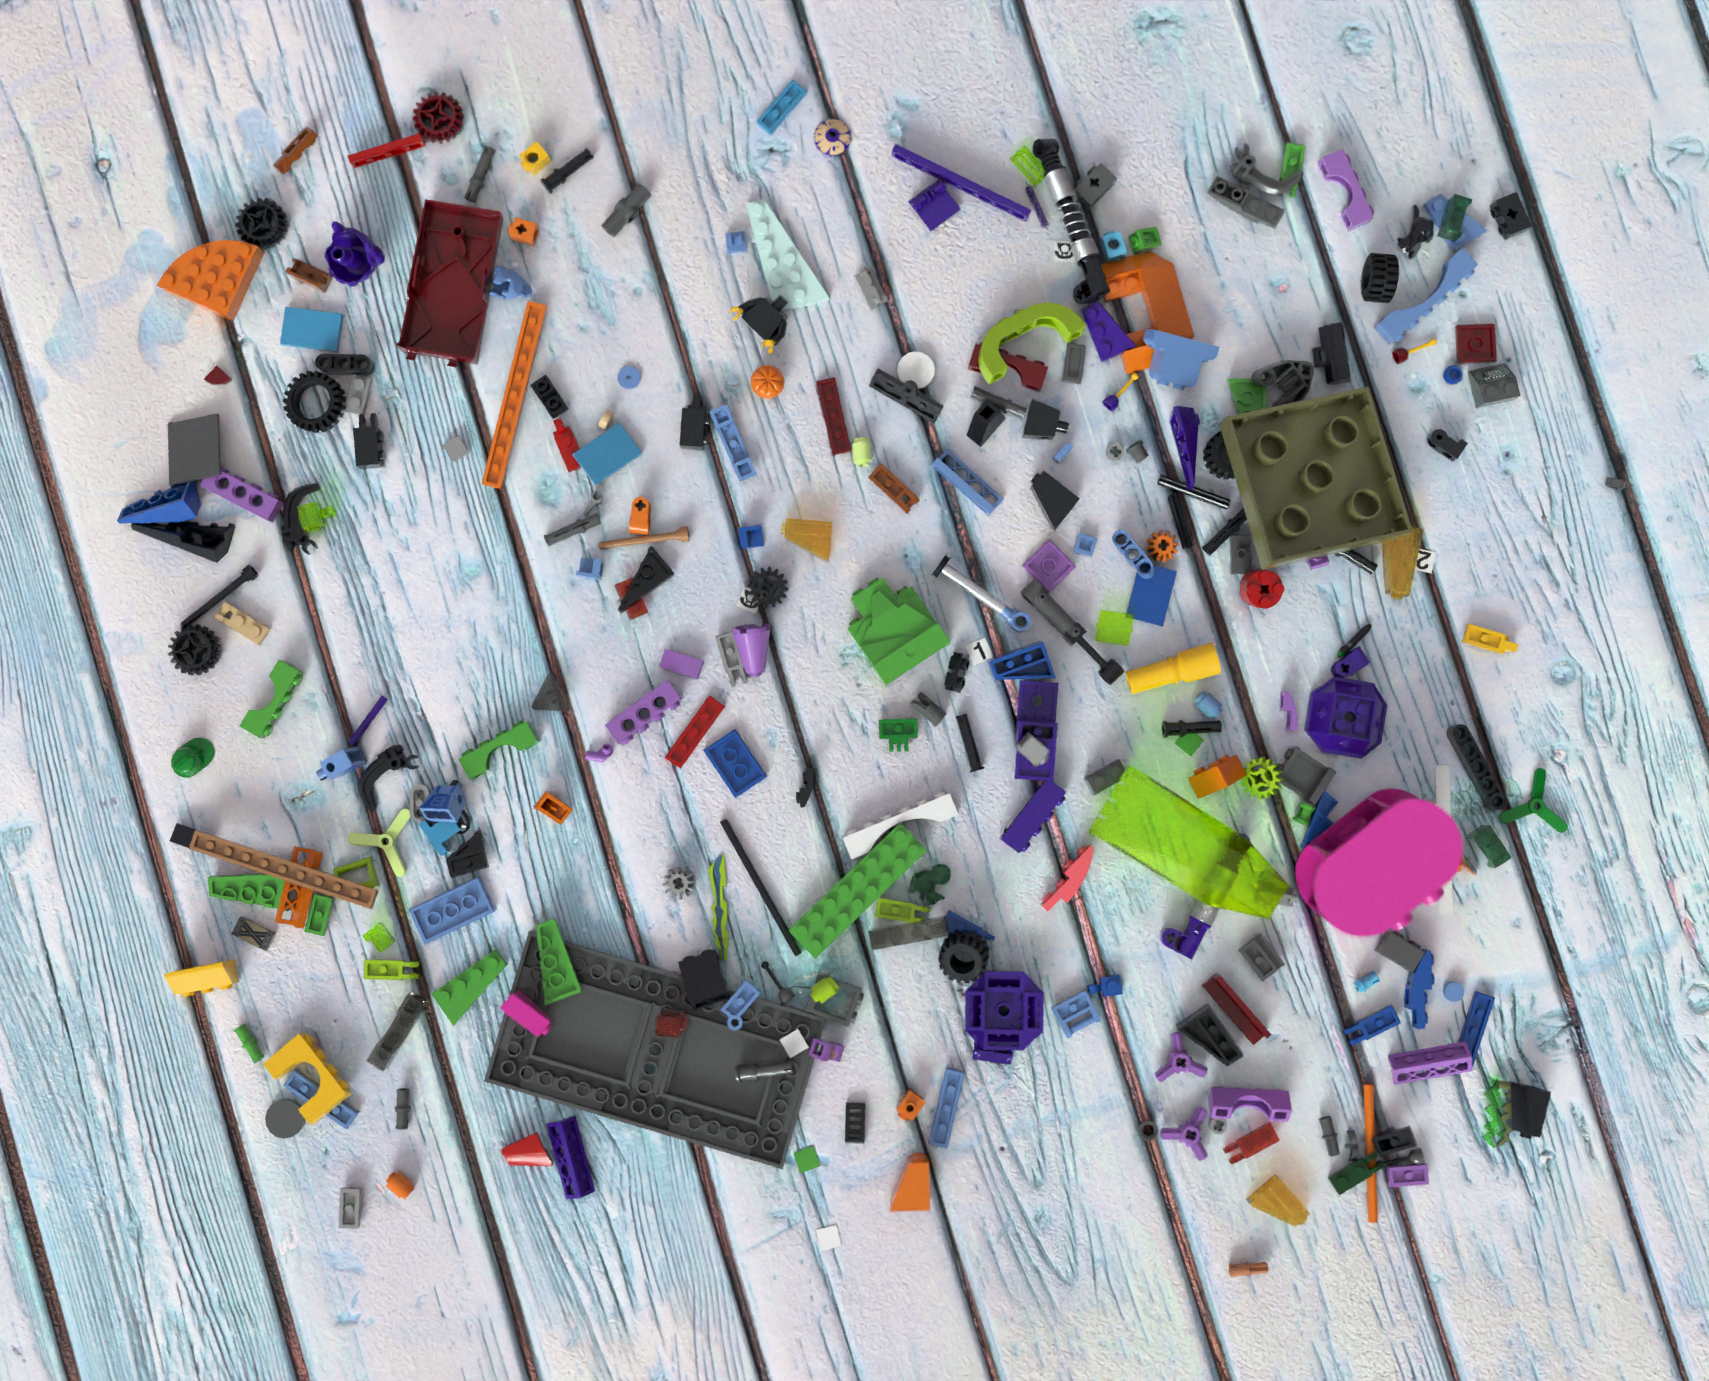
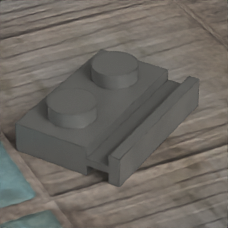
(1261, 957)

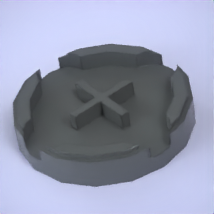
(284, 1118)

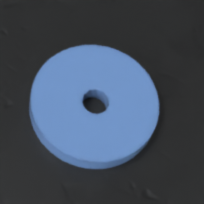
(629, 371)

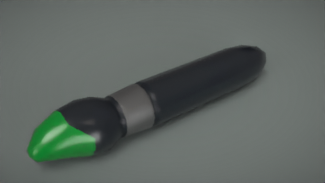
(1354, 640)

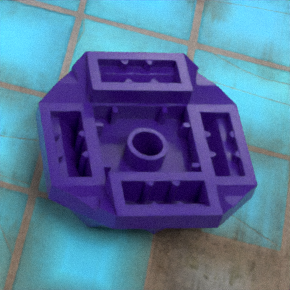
(1327, 722)
(1024, 1015)

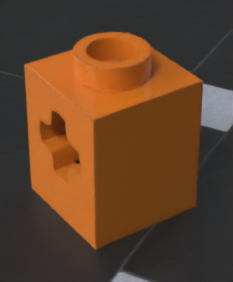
(528, 237)

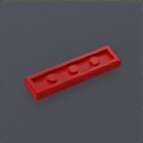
(386, 150)
(695, 732)

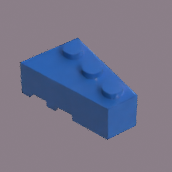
(1022, 663)

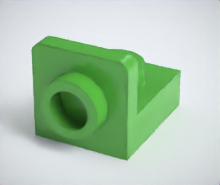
(1144, 239)

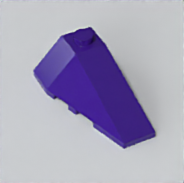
(1185, 432)

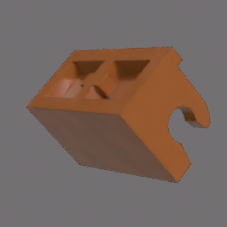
(309, 275)

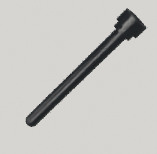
(248, 574)

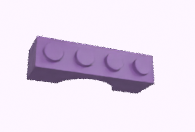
(1337, 168)
(1272, 1103)

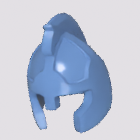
(509, 284)

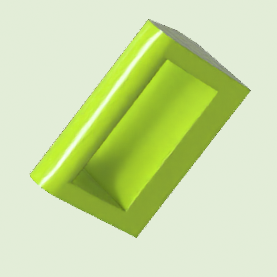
(374, 882)

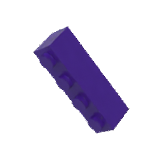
(1032, 815)

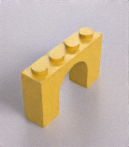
(331, 1089)

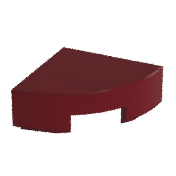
(217, 377)

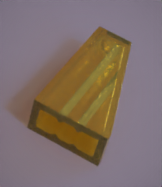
(1400, 562)

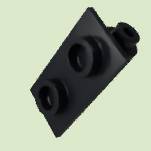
(956, 680)

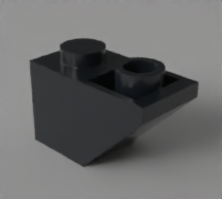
(984, 423)

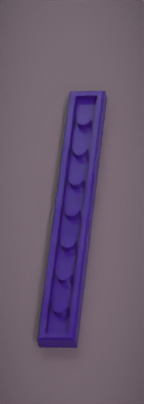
(961, 182)

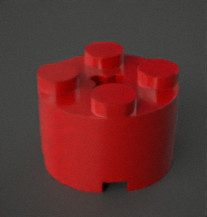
(1271, 588)

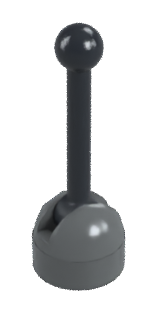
(785, 993)
(1415, 1156)

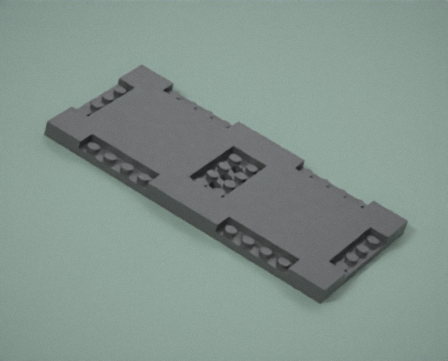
(604, 1041)

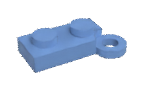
(739, 1003)

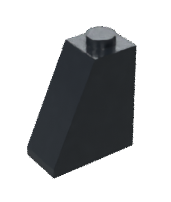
(1052, 498)
(1528, 1109)

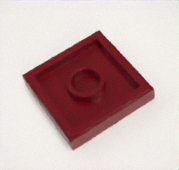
(1475, 343)

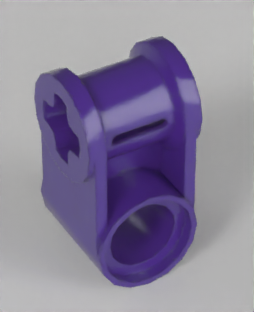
(1351, 662)

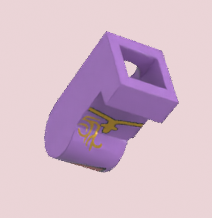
(828, 1051)

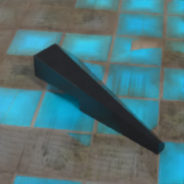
(205, 541)

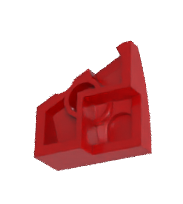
(527, 1152)

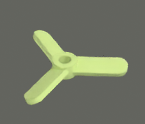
(378, 841)

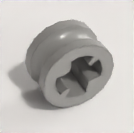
(1118, 448)
(1217, 1131)

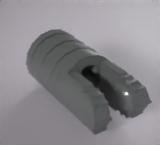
(932, 712)

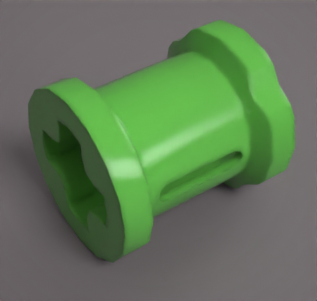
(1303, 814)

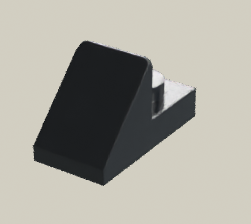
(1394, 1140)

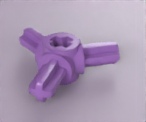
(1188, 1064)
(1181, 1135)

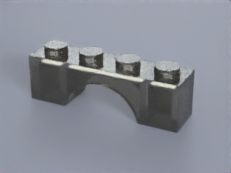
(909, 933)
(394, 1038)

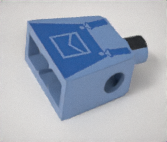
(341, 763)
(444, 803)

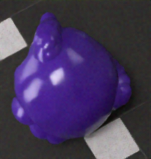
(352, 255)

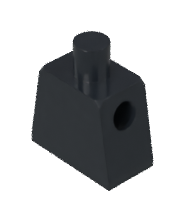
(1043, 422)

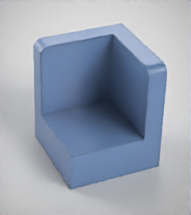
(590, 568)

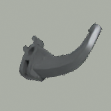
(1249, 175)

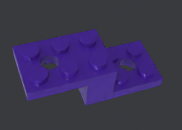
(1040, 723)

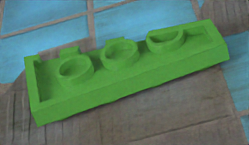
(248, 888)
(556, 965)
(467, 987)

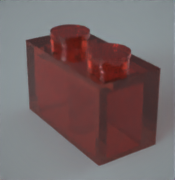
(671, 1024)

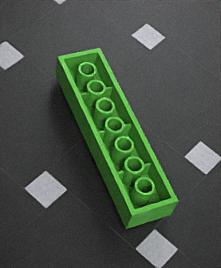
(857, 890)

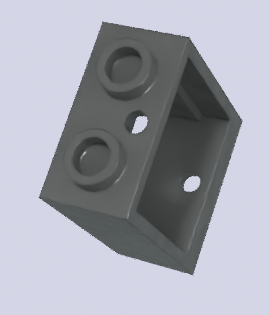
(851, 1016)

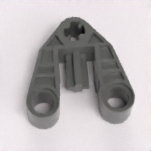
(1298, 372)

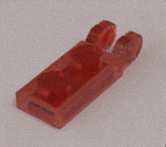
(1252, 1142)

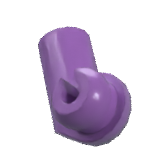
(600, 756)

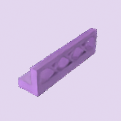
(1430, 1060)

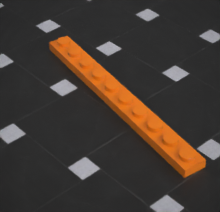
(514, 395)

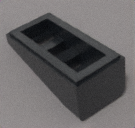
(855, 1140)

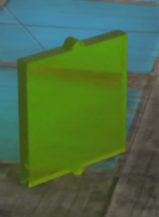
(1114, 627)

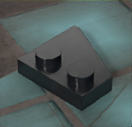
(468, 857)

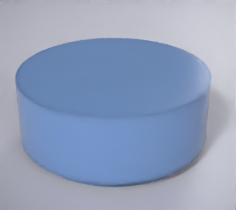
(1453, 991)

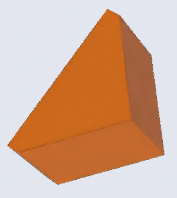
(553, 807)

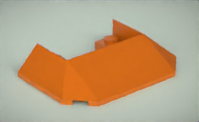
(1162, 297)

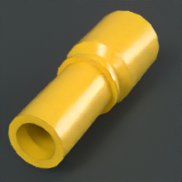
(1185, 666)

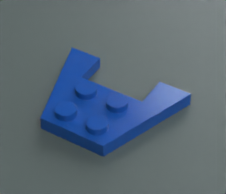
(1319, 820)

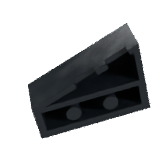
(1209, 1032)

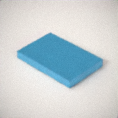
(311, 329)
(607, 454)

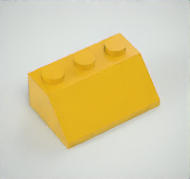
(203, 978)

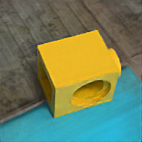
(534, 150)

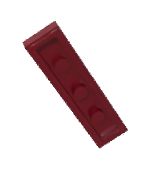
(833, 416)

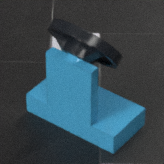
(443, 831)

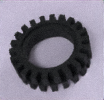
(295, 393)

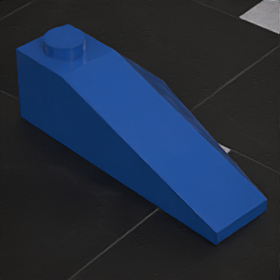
(172, 505)

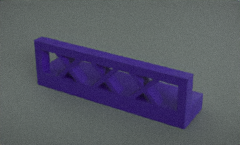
(573, 1158)

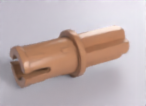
(1246, 1269)

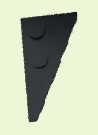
(651, 574)

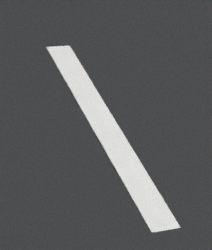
(1442, 777)

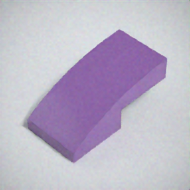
(681, 664)
(1287, 704)

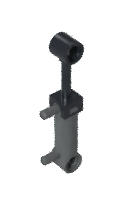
(1068, 628)

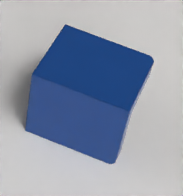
(751, 537)

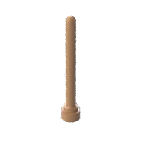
(680, 534)

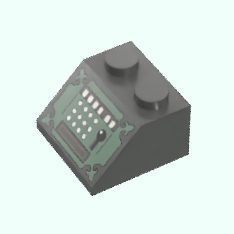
(1493, 385)

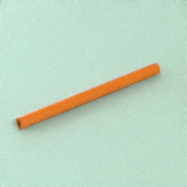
(1370, 1147)

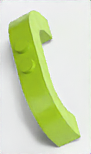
(1052, 315)

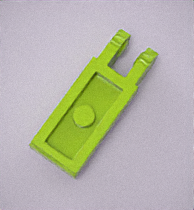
(898, 910)
(388, 969)

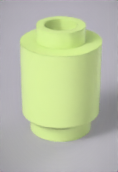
(861, 451)

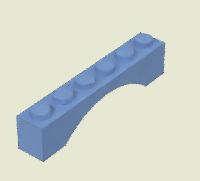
(1453, 271)

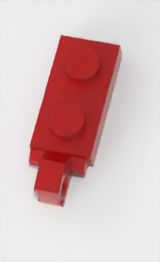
(567, 445)

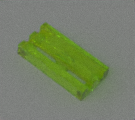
(1019, 153)

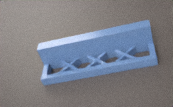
(962, 484)

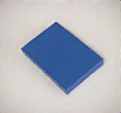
(1151, 596)
(735, 763)

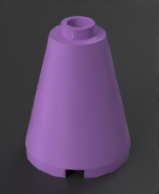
(752, 646)

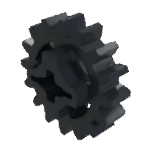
(759, 589)

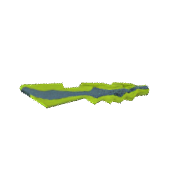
(719, 908)

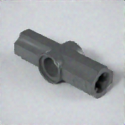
(626, 210)

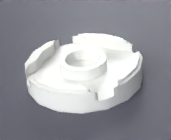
(916, 367)

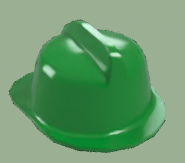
(192, 757)

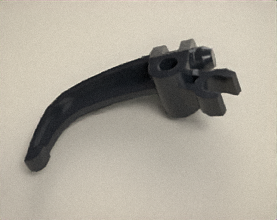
(291, 531)
(389, 759)

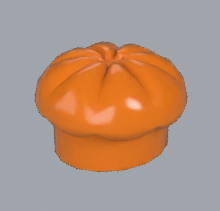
(767, 381)

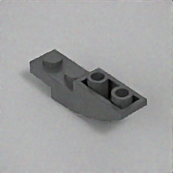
(1243, 203)

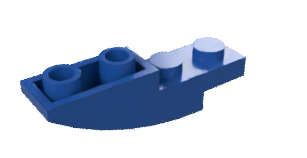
(1414, 994)

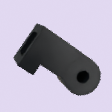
(1445, 445)

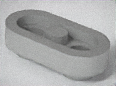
(416, 801)

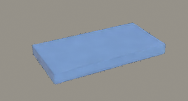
(452, 910)

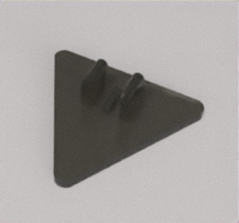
(550, 696)

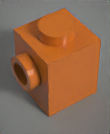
(910, 1105)

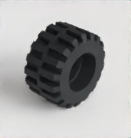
(1379, 277)
(1213, 459)
(963, 970)

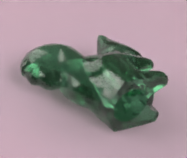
(926, 881)

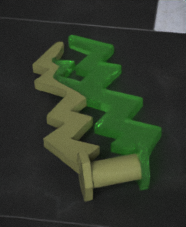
(1498, 1120)

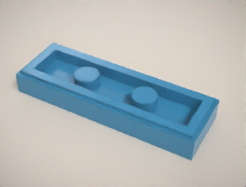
(781, 107)

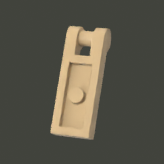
(242, 623)

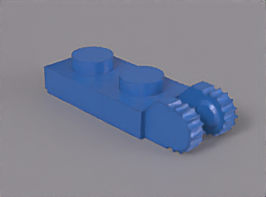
(959, 923)
(1374, 1024)

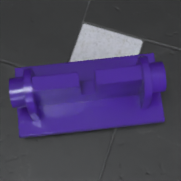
(996, 1056)

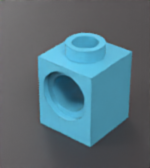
(1113, 254)

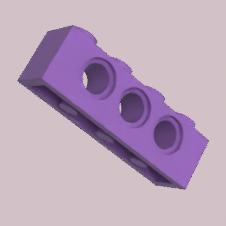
(268, 509)
(617, 725)

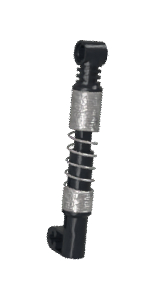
(1082, 246)

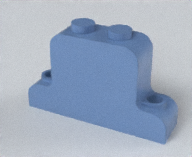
(1177, 358)

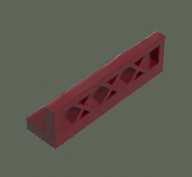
(1235, 1009)

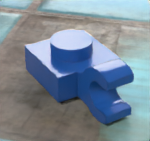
(1108, 986)

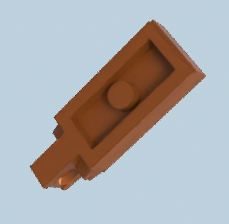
(294, 150)

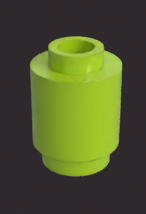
(823, 989)

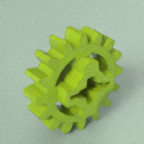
(1269, 775)

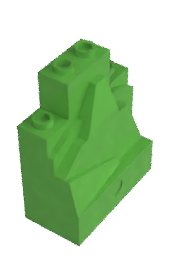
(894, 629)

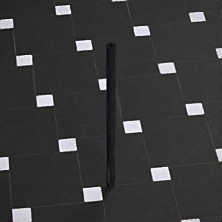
(760, 887)

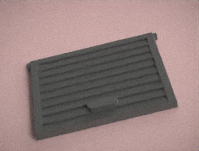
(194, 449)

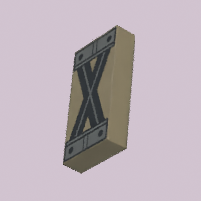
(253, 933)

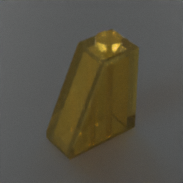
(809, 535)
(1278, 1202)

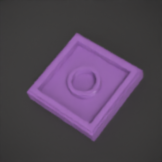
(1049, 566)

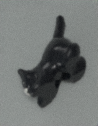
(1420, 231)

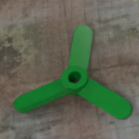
(1528, 808)

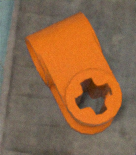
(640, 520)

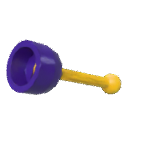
(1111, 402)

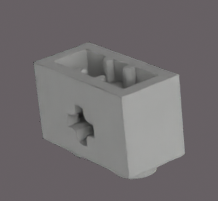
(1033, 749)

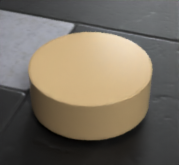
(606, 418)

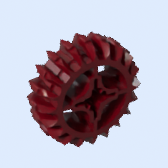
(439, 103)

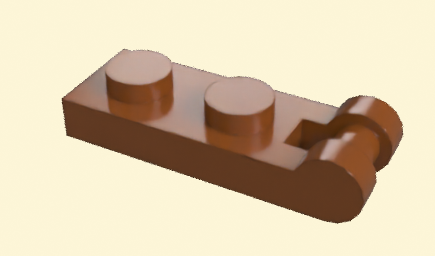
(893, 488)

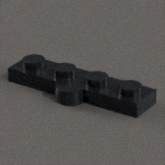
(906, 395)

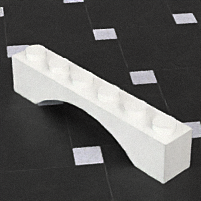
(861, 841)

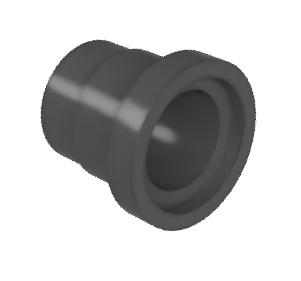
(1137, 451)
(1149, 1136)

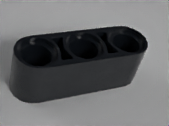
(336, 361)

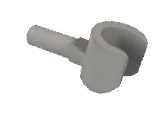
(594, 502)

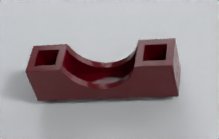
(1031, 373)

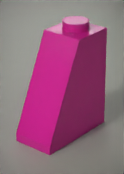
(527, 1013)

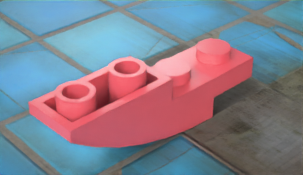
(1075, 871)

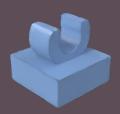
(736, 242)

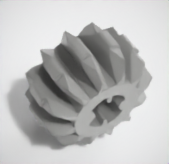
(685, 880)

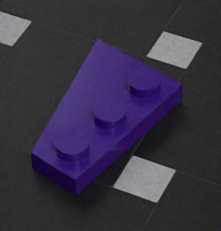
(1105, 332)

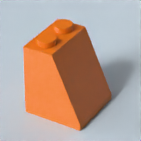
(913, 1185)

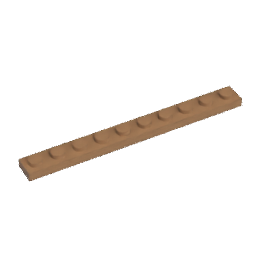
(283, 869)

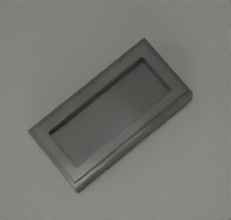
(1073, 363)

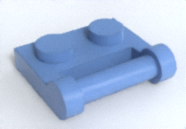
(1072, 1008)

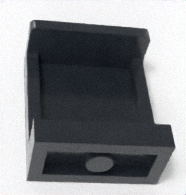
(703, 979)

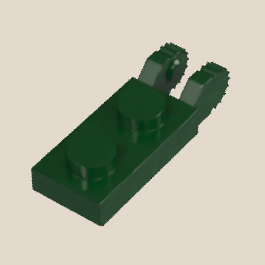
(1354, 1173)

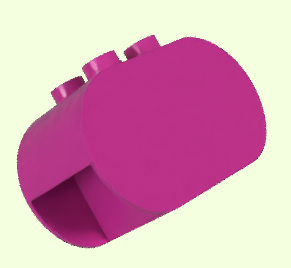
(1379, 863)

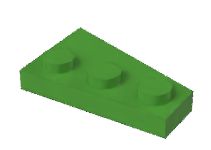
(1247, 395)

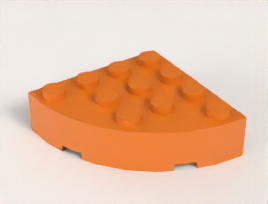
(214, 275)

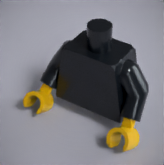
(765, 318)

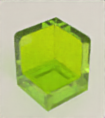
(379, 937)

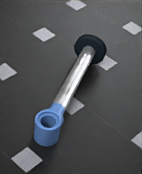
(982, 595)

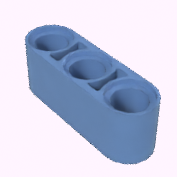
(1129, 546)

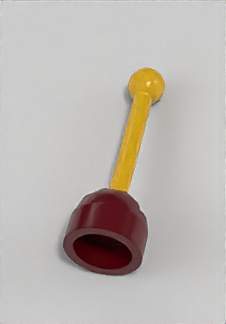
(1401, 354)

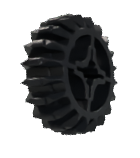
(267, 210)
(190, 634)

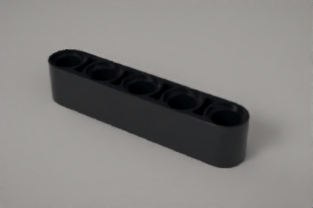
(1484, 772)

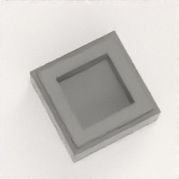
(455, 448)

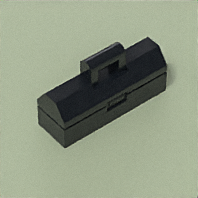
(1334, 345)

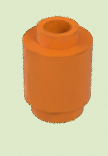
(399, 1184)

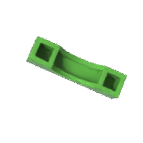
(285, 679)
(478, 761)

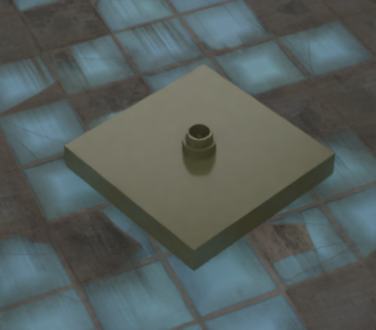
(1315, 477)

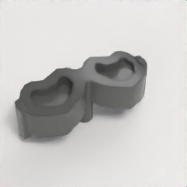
(1354, 1152)

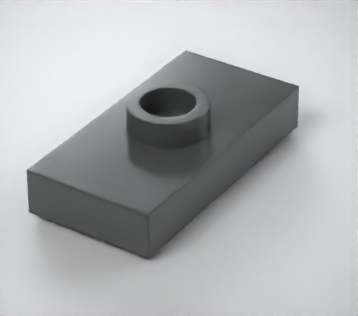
(1240, 554)

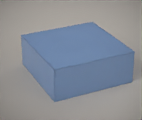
(1063, 452)
(1085, 544)

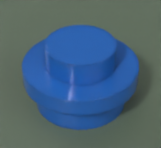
(1452, 375)

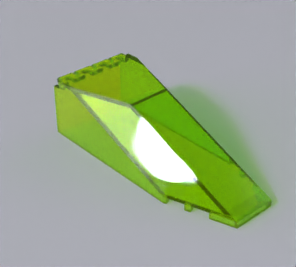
(1187, 847)

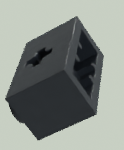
(1518, 220)

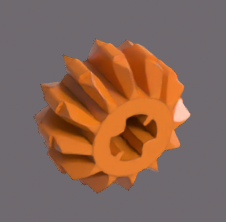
(1165, 553)

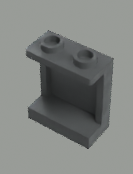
(1304, 775)

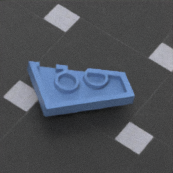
(1470, 228)

